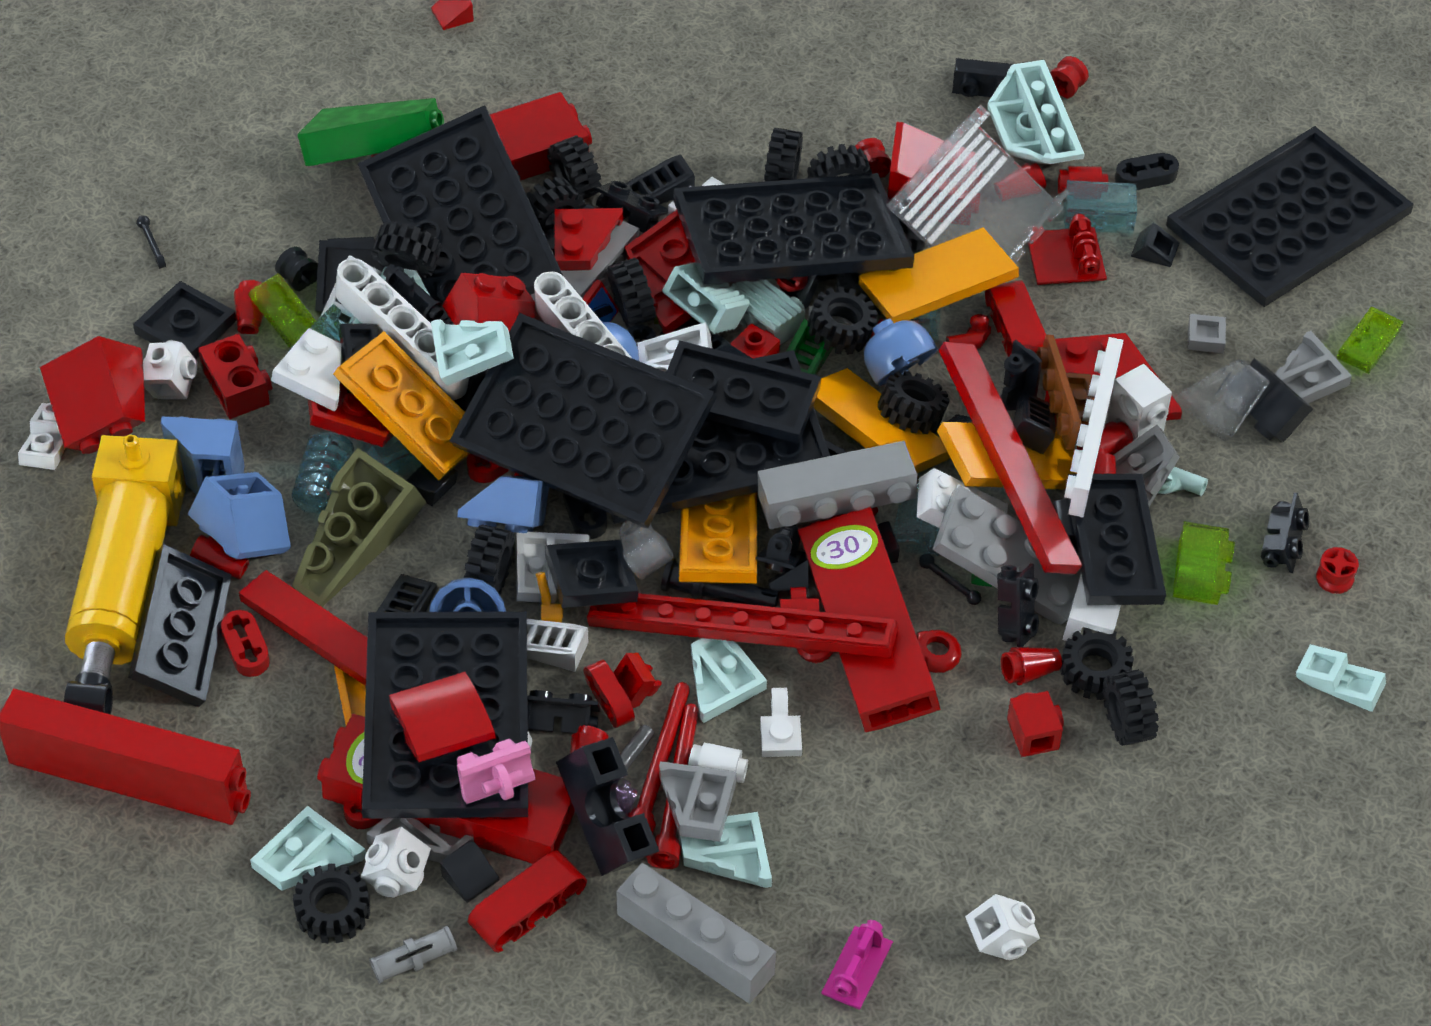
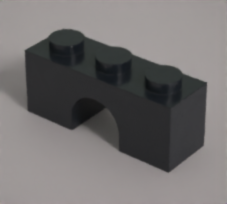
(591, 783)

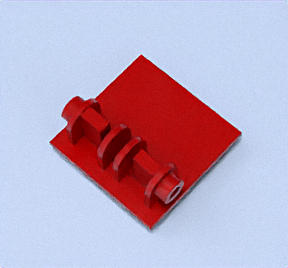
(1068, 254)

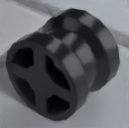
(297, 268)

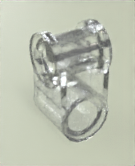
(644, 549)

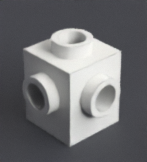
(169, 370)
(395, 863)
(1003, 927)

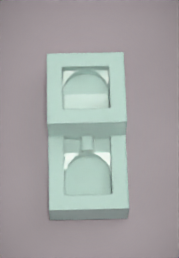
(1332, 674)

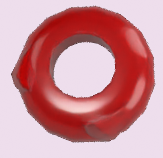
(943, 662)

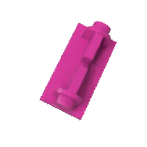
(858, 965)

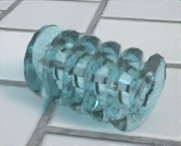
(320, 463)

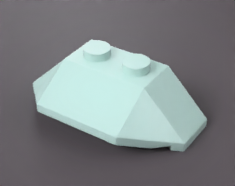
(1033, 117)

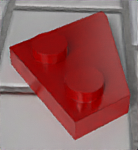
(583, 235)

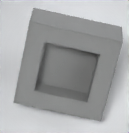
(1206, 333)

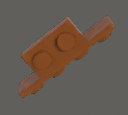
(1066, 392)

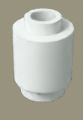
(719, 758)

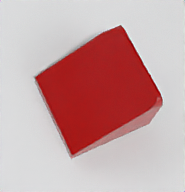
(453, 12)

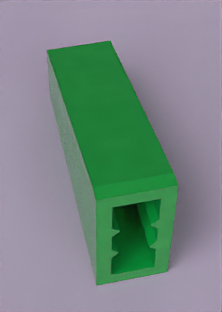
(365, 129)

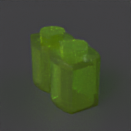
(1202, 563)

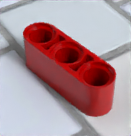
(1015, 316)
(526, 899)

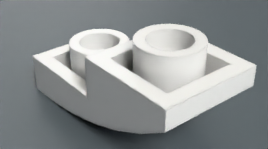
(44, 444)

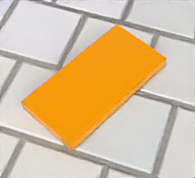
(940, 276)
(405, 402)
(854, 409)
(977, 469)
(719, 541)

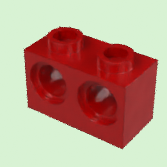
(235, 375)

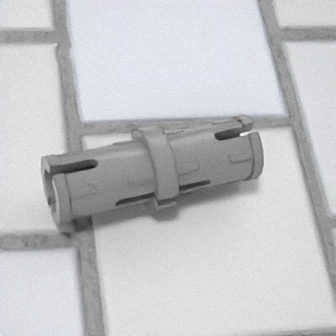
(387, 967)

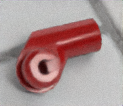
(976, 334)

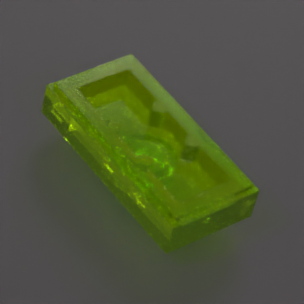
(282, 309)
(1370, 340)

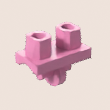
(495, 772)

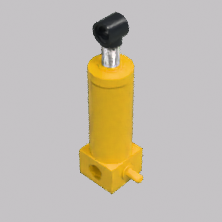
(137, 496)

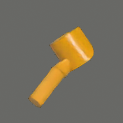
(549, 611)

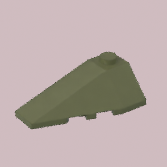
(359, 522)

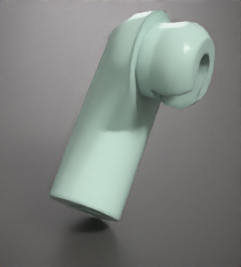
(1183, 480)

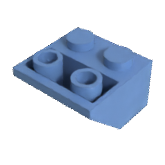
(205, 447)
(511, 501)
(242, 515)

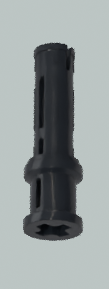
(728, 592)

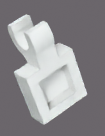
(779, 731)

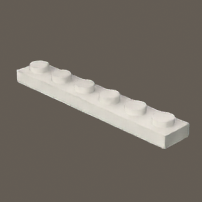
(1091, 434)

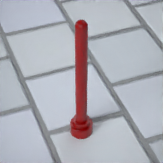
(661, 753)
(668, 844)

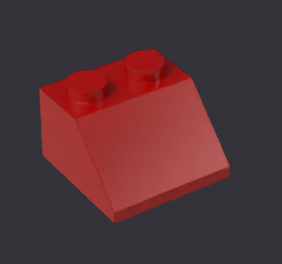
(488, 299)

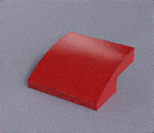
(442, 716)

